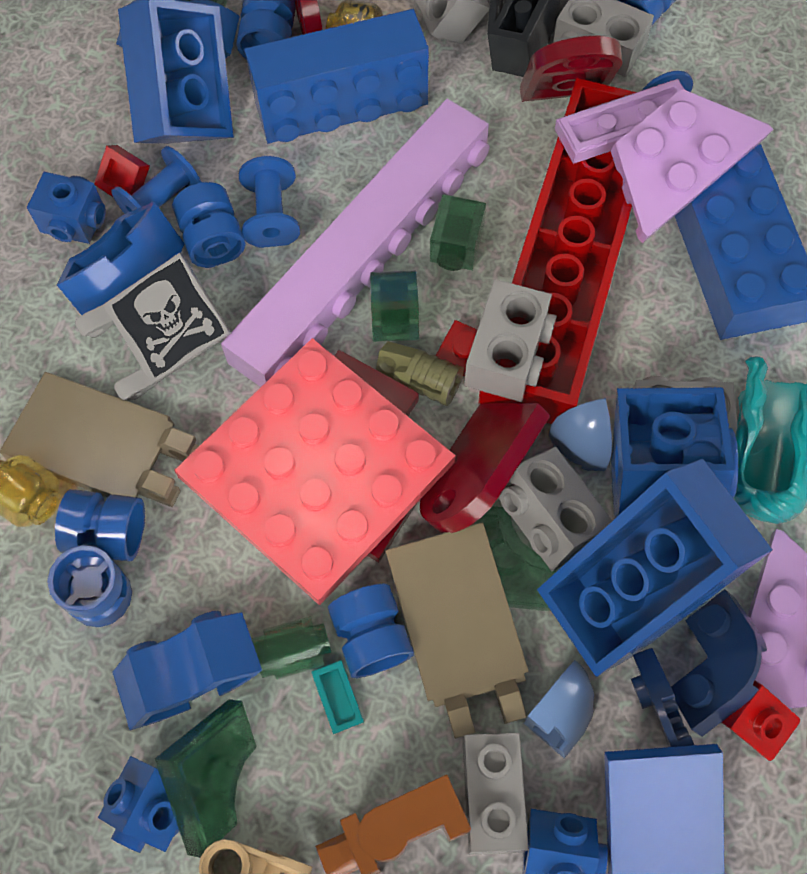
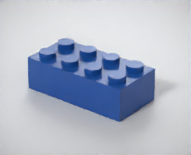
(339, 76)
(746, 250)
(652, 566)

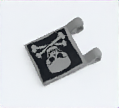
(163, 321)

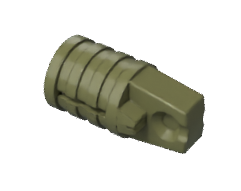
(420, 371)

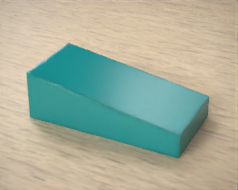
(337, 697)

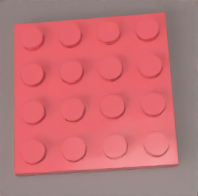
(315, 469)

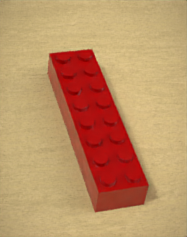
(573, 257)

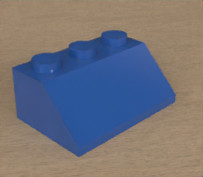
(175, 71)

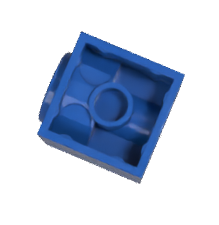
(665, 431)

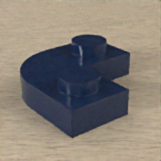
(726, 677)
(655, 691)

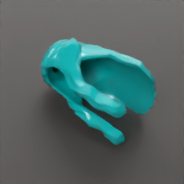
(771, 447)

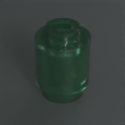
(292, 648)

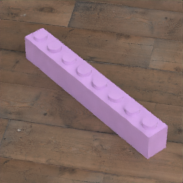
(358, 242)

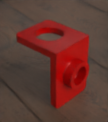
(763, 723)

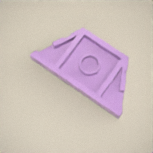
(680, 154)
(781, 619)

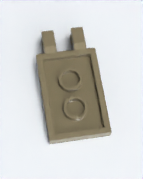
(98, 440)
(459, 623)

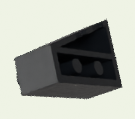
(520, 30)

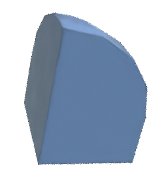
(584, 435)
(564, 710)

